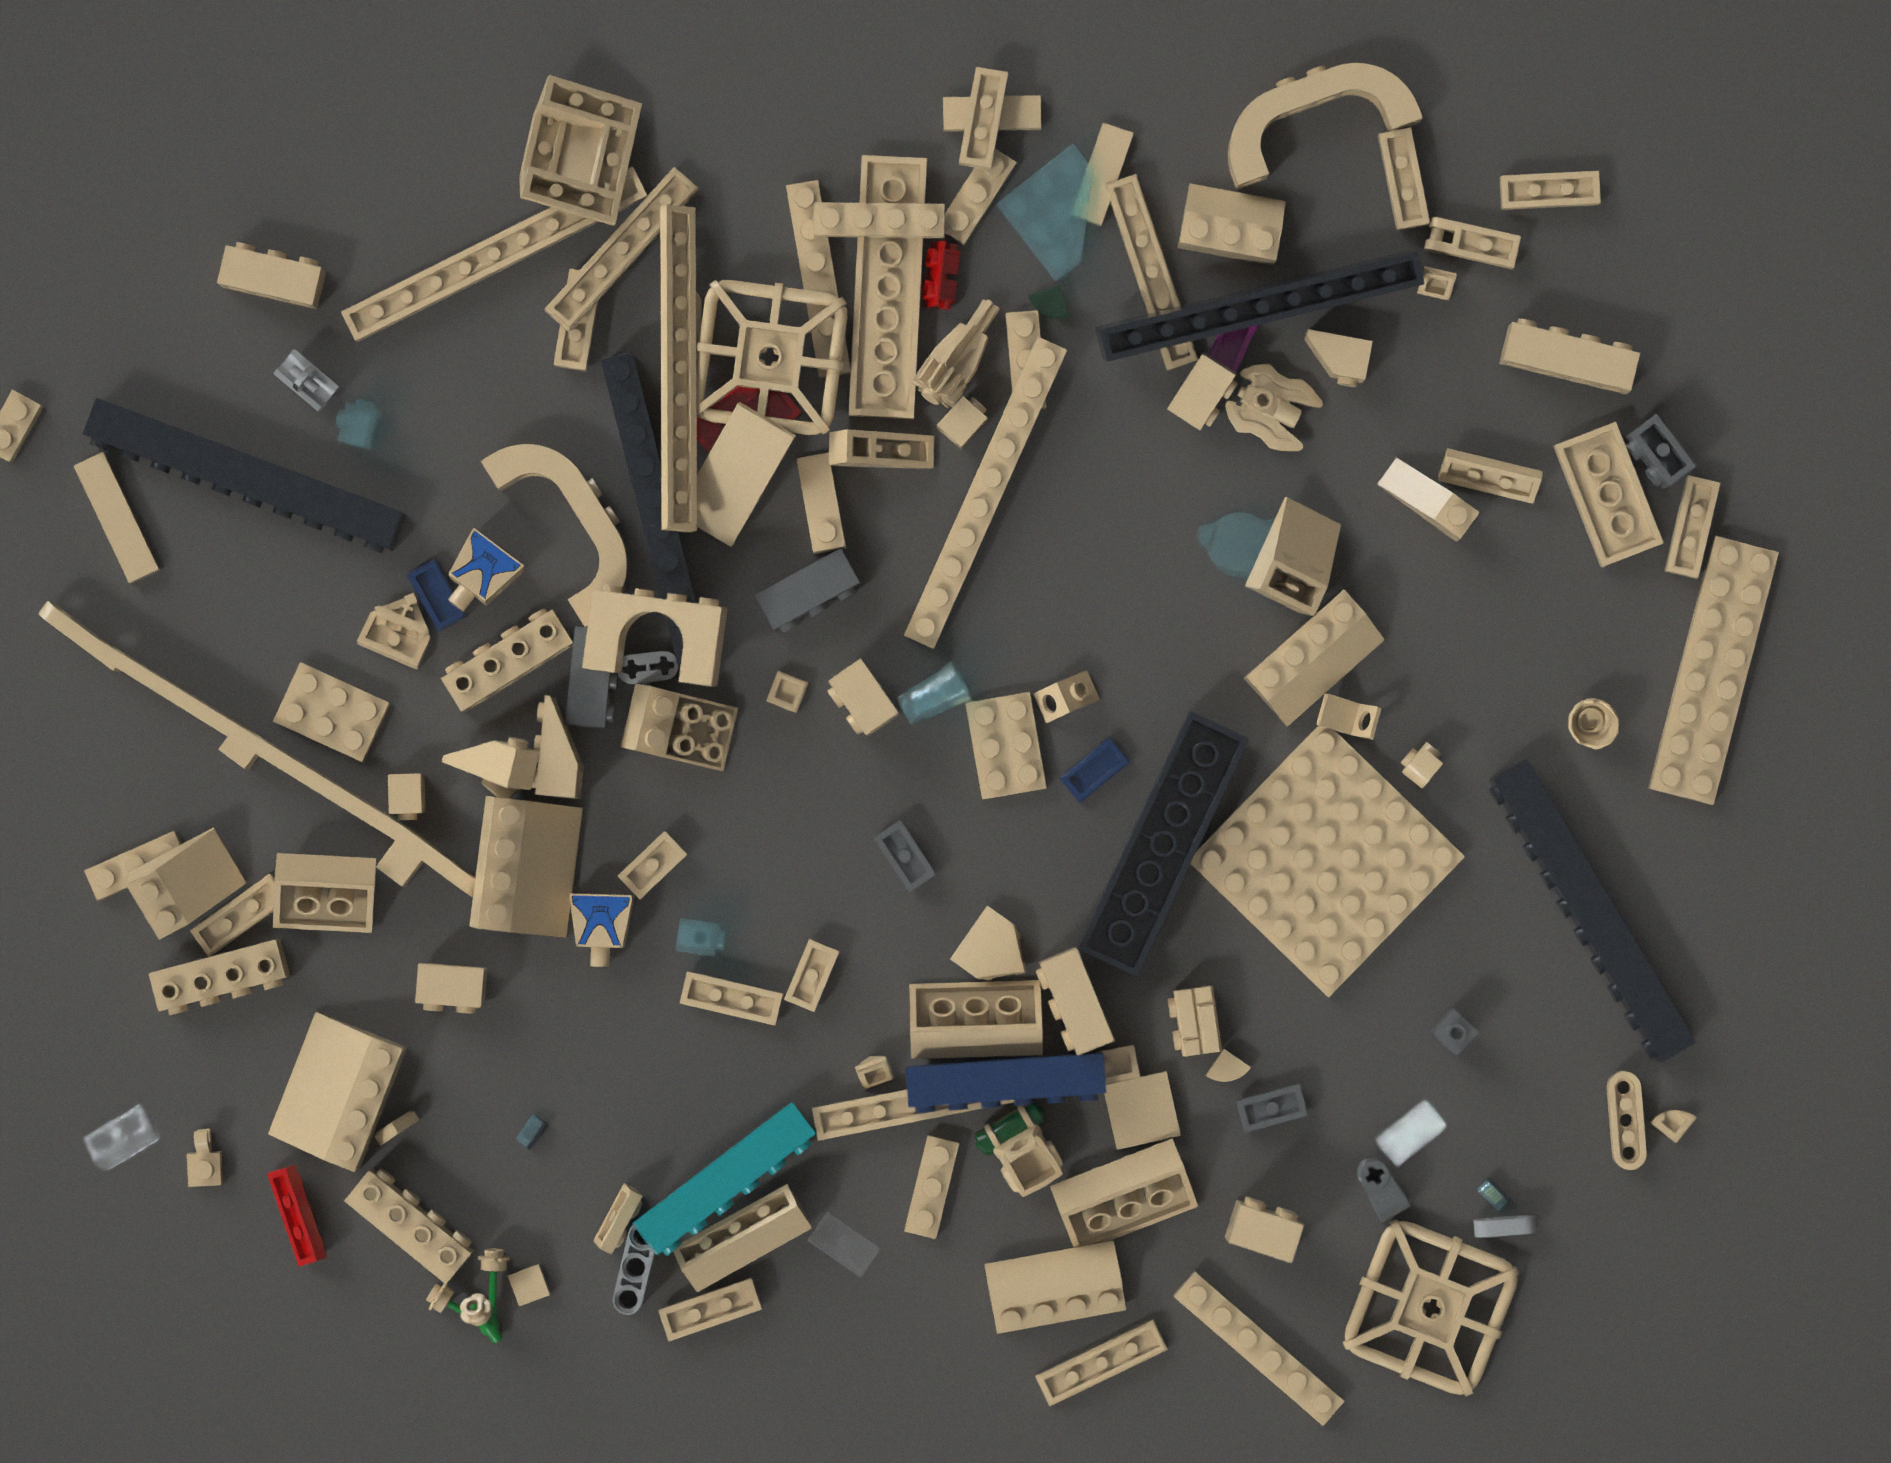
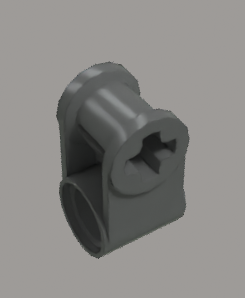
(1384, 1192)

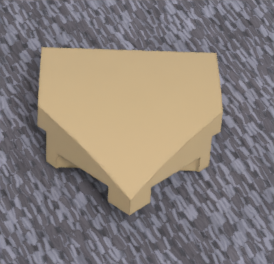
(397, 632)
(991, 948)

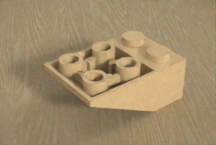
(1296, 558)
(679, 727)
(559, 762)

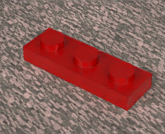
(297, 1215)

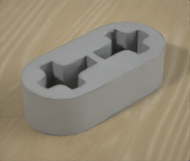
(650, 675)
(1505, 1226)

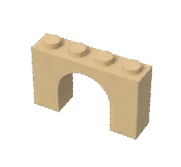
(615, 612)

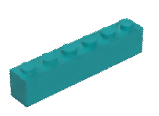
(723, 1179)

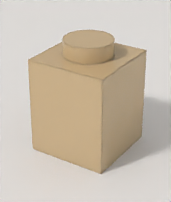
(963, 421)
(406, 795)

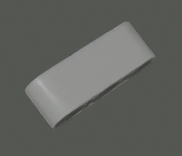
(630, 1281)

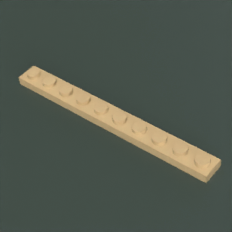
(474, 265)
(678, 368)
(985, 492)
(893, 1109)

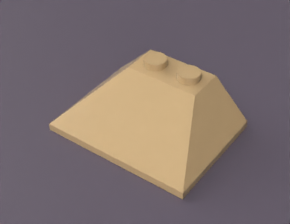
(579, 150)

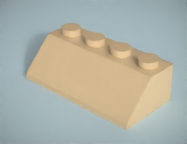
(1314, 658)
(975, 1019)
(1124, 1195)

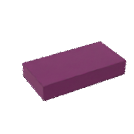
(1231, 347)

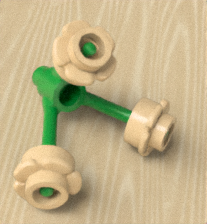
(476, 1309)

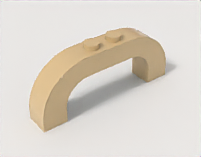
(1320, 86)
(529, 460)

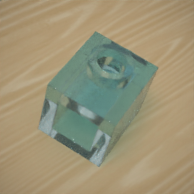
(358, 424)
(700, 937)

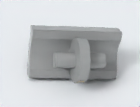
(306, 380)

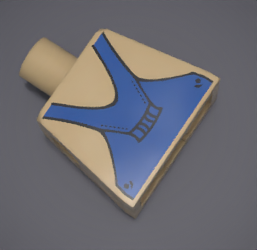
(482, 571)
(601, 923)

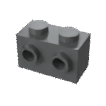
(1659, 452)

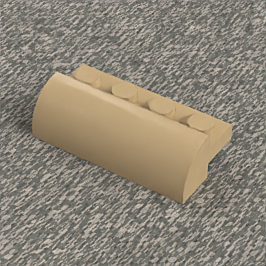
(1055, 1287)

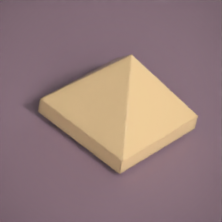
(1437, 283)
(874, 1071)

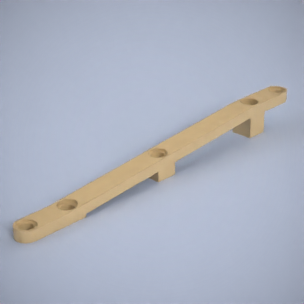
(245, 747)

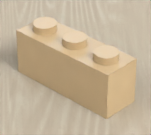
(271, 275)

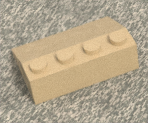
(525, 867)
(337, 1092)

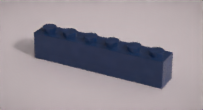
(1006, 1080)

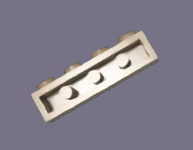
(1569, 357)
(508, 660)
(219, 975)
(409, 1224)
(742, 1238)

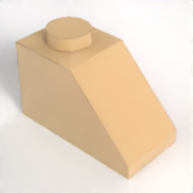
(1341, 356)

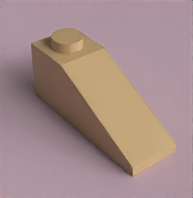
(880, 449)
(1428, 499)
(821, 503)
(500, 762)

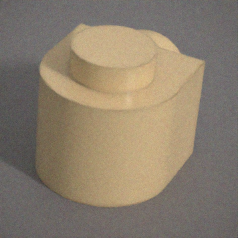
(1421, 765)

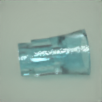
(935, 694)

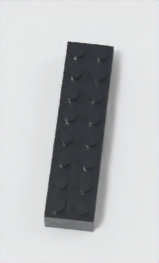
(1162, 843)

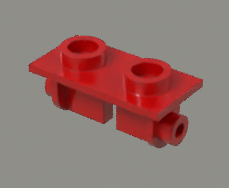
(940, 260)

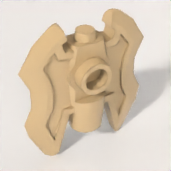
(1267, 406)

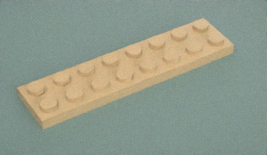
(887, 297)
(1713, 670)

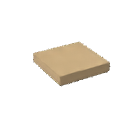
(1141, 1110)

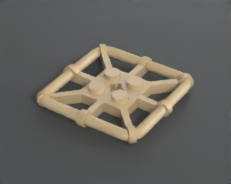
(787, 344)
(1451, 1298)

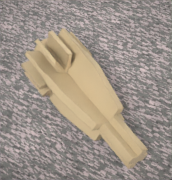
(955, 359)

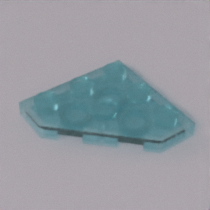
(1053, 211)

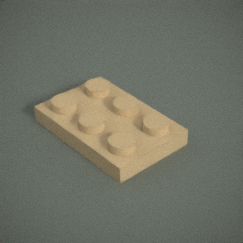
(331, 712)
(1005, 745)

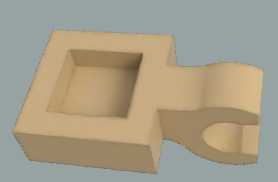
(204, 1165)

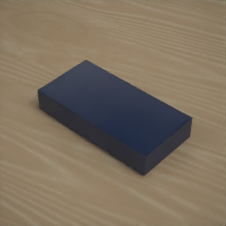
(434, 593)
(1094, 770)

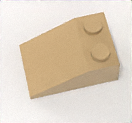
(184, 882)

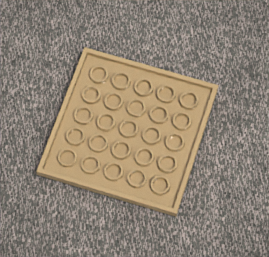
(1326, 859)

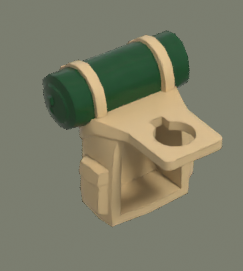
(1020, 1146)

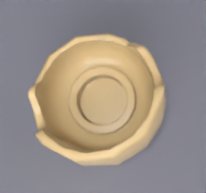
(1593, 723)

